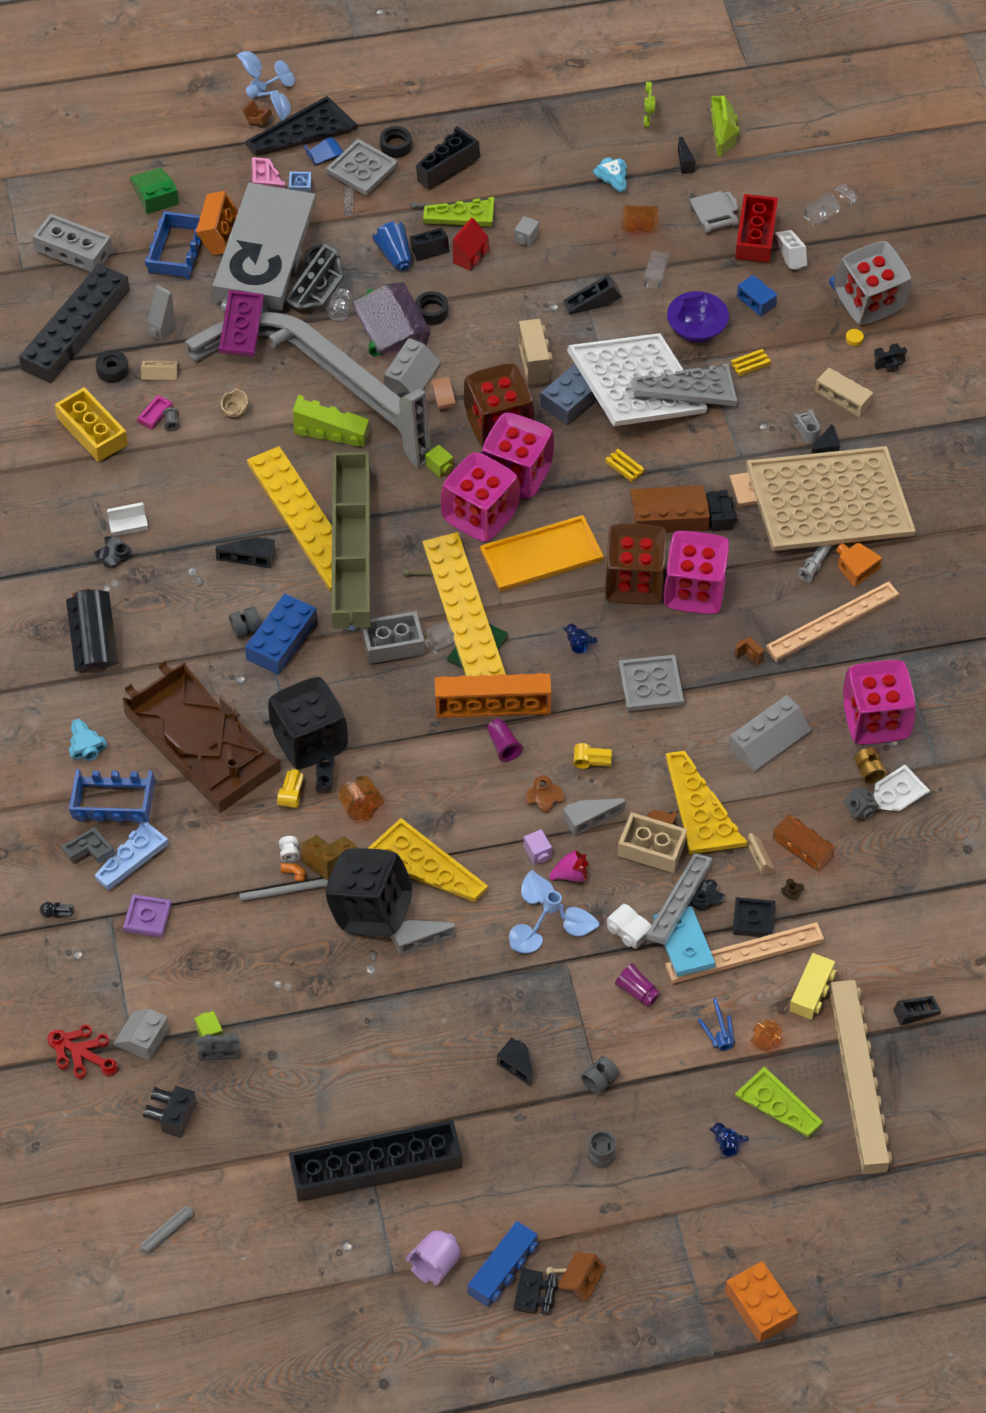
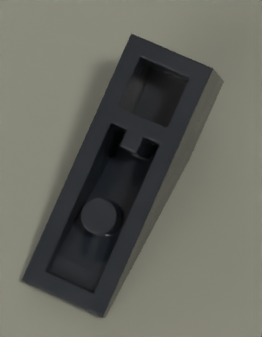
(594, 296)
(250, 552)

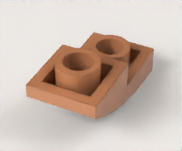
(443, 393)

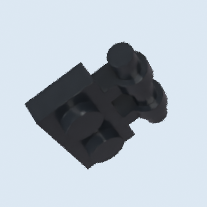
(528, 1291)

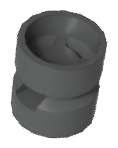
(245, 621)
(598, 1076)
(602, 1149)

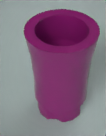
(505, 743)
(637, 985)

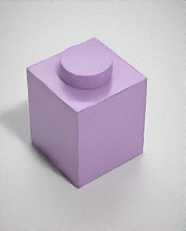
(537, 847)

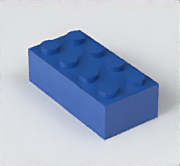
(281, 634)

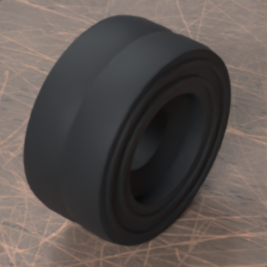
(112, 357)

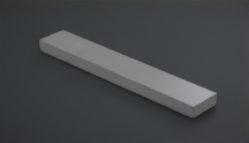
(679, 898)

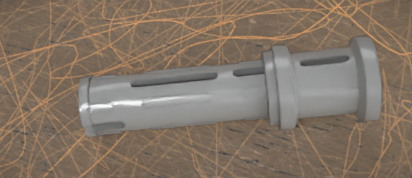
(813, 563)

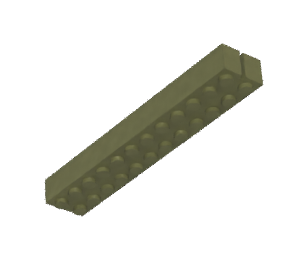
(351, 540)

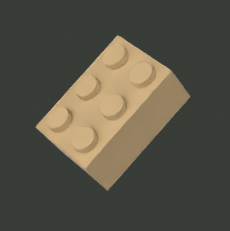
(534, 351)
(652, 842)

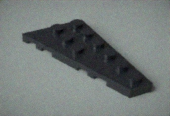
(309, 124)

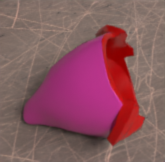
(571, 868)

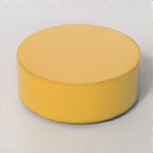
(854, 337)

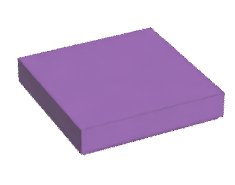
(147, 915)

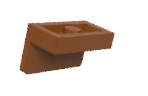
(582, 1275)

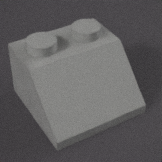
(143, 1033)

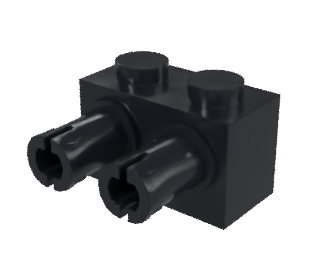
(177, 1112)

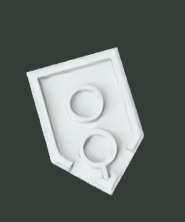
(899, 790)

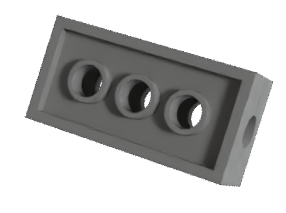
(72, 243)

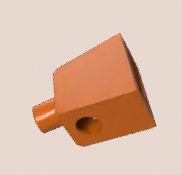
(858, 562)

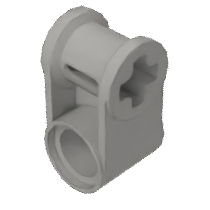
(807, 426)

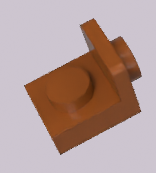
(752, 650)

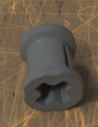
(171, 419)

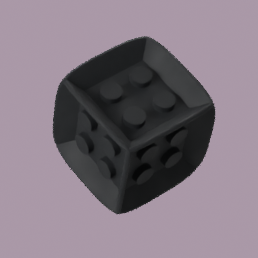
(307, 722)
(369, 891)

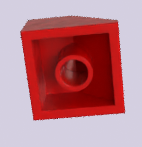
(470, 245)

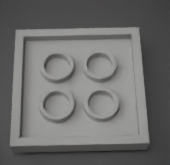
(362, 167)
(651, 683)

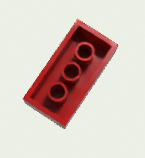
(756, 228)

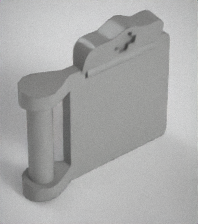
(715, 207)

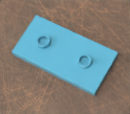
(688, 946)

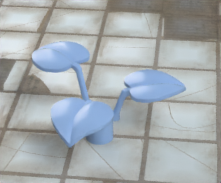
(257, 88)
(535, 890)

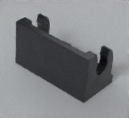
(429, 244)

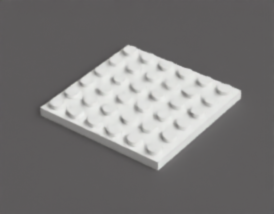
(613, 364)

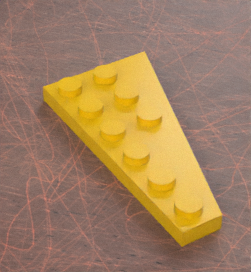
(700, 809)
(429, 863)

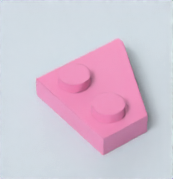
(265, 174)

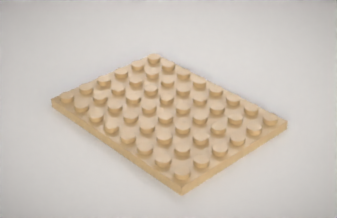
(830, 498)

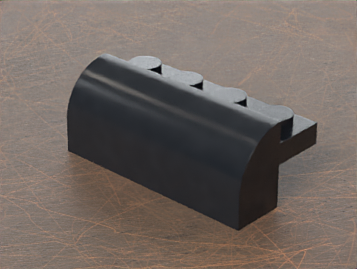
(91, 630)

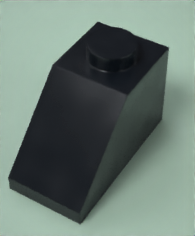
(516, 1060)

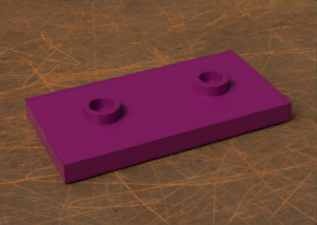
(241, 323)

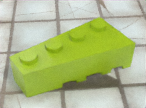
(329, 423)

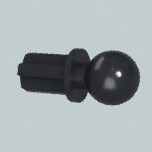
(57, 909)

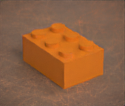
(216, 222)
(761, 1301)

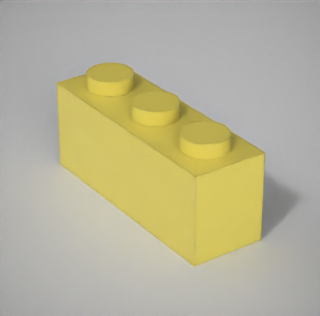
(813, 986)

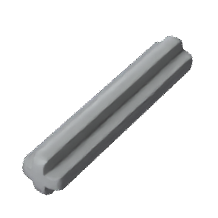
(166, 1229)

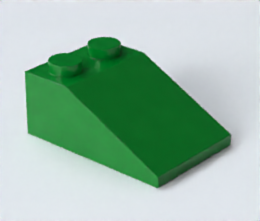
(155, 190)

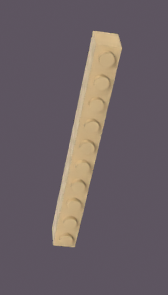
(859, 1078)

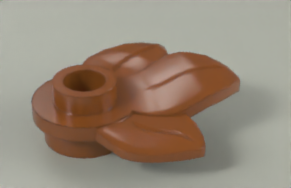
(544, 795)

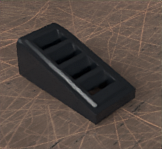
(686, 159)
(906, 1016)

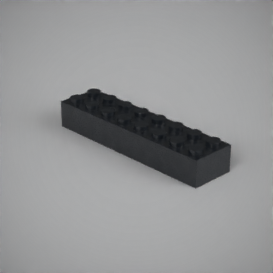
(74, 323)
(375, 1160)

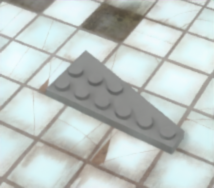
(692, 385)

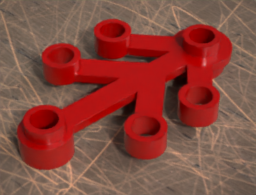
(81, 1050)

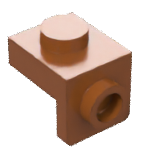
(256, 115)

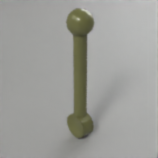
(407, 573)

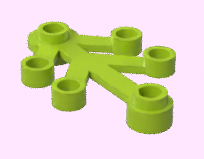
(649, 105)

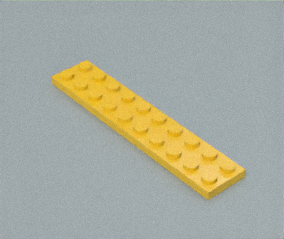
(296, 508)
(463, 606)

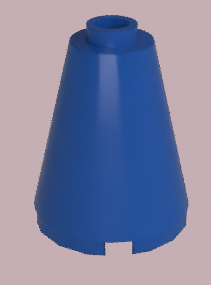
(393, 243)

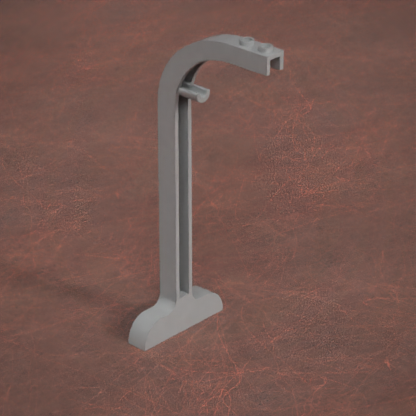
(405, 413)

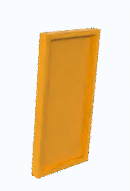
(541, 553)

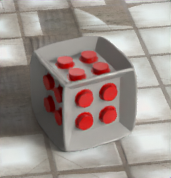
(872, 282)

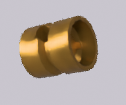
(870, 765)

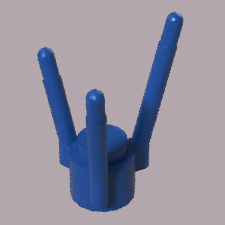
(724, 1039)

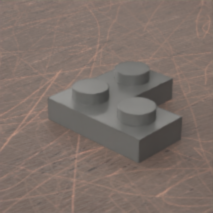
(88, 842)

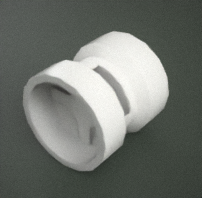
(289, 851)

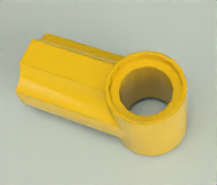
(586, 756)
(290, 793)

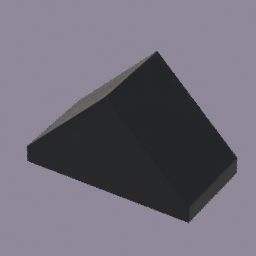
(827, 442)

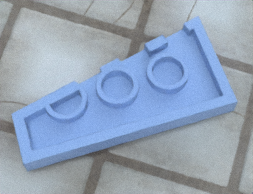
(137, 850)

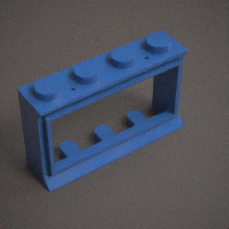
(176, 220)
(116, 814)

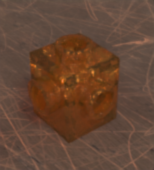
(764, 1041)

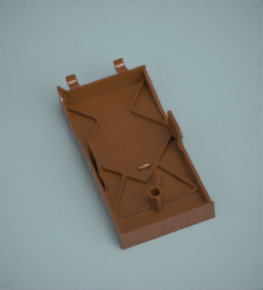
(200, 736)

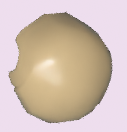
(234, 403)

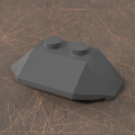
(318, 280)

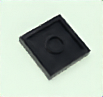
(753, 917)

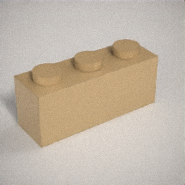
(844, 392)

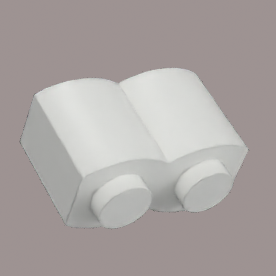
(629, 926)

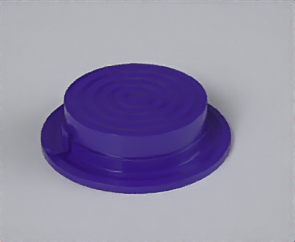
(697, 316)

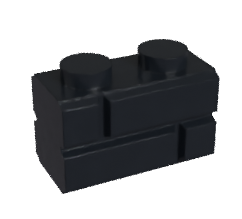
(720, 510)

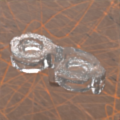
(843, 188)

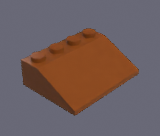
(671, 508)

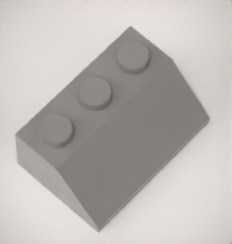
(411, 368)

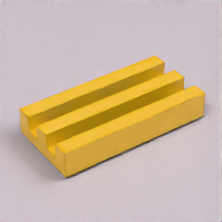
(749, 360)
(627, 464)

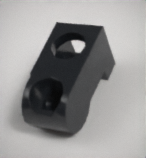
(325, 772)

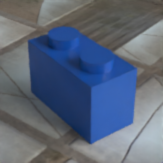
(756, 295)

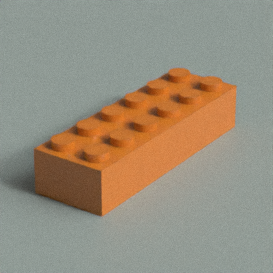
(492, 695)

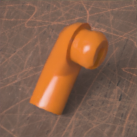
(295, 869)

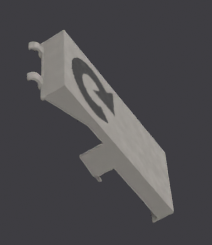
(264, 244)

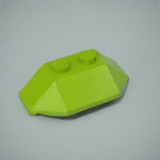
(723, 124)

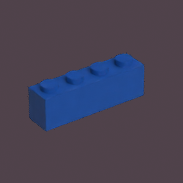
(502, 1264)

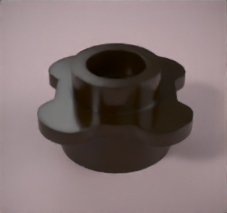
(792, 894)

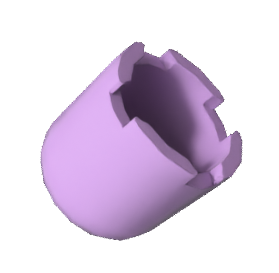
(434, 1256)

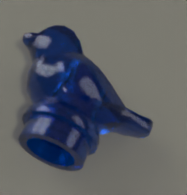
(578, 638)
(728, 1139)

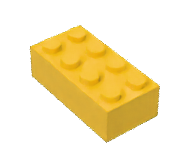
(91, 424)

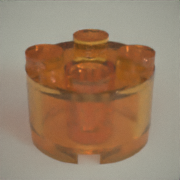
(360, 798)

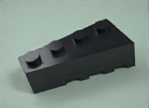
(449, 157)

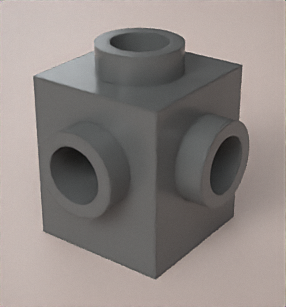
(861, 803)

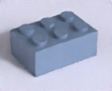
(567, 396)

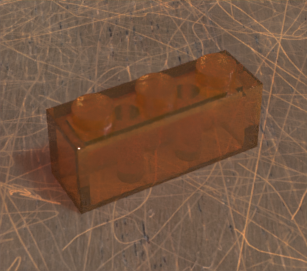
(803, 843)

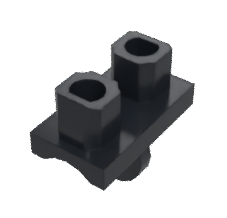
(890, 359)

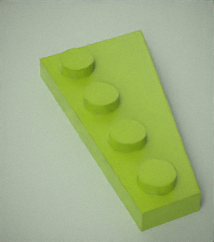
(460, 213)
(777, 1101)

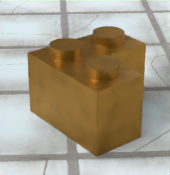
(323, 856)

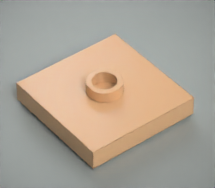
(743, 490)

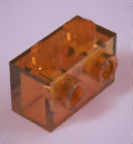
(639, 218)

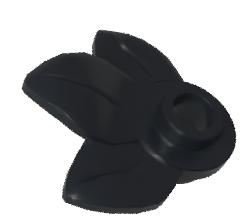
(112, 552)
(707, 895)

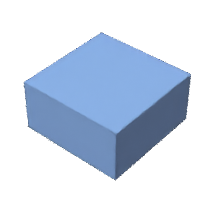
(300, 181)

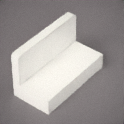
(127, 519)

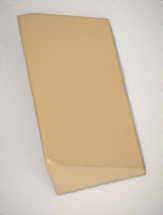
(159, 370)
(760, 855)

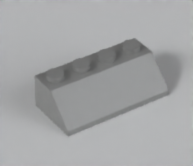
(769, 734)

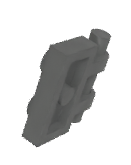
(218, 1047)

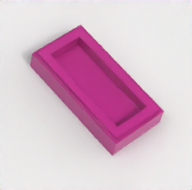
(154, 412)

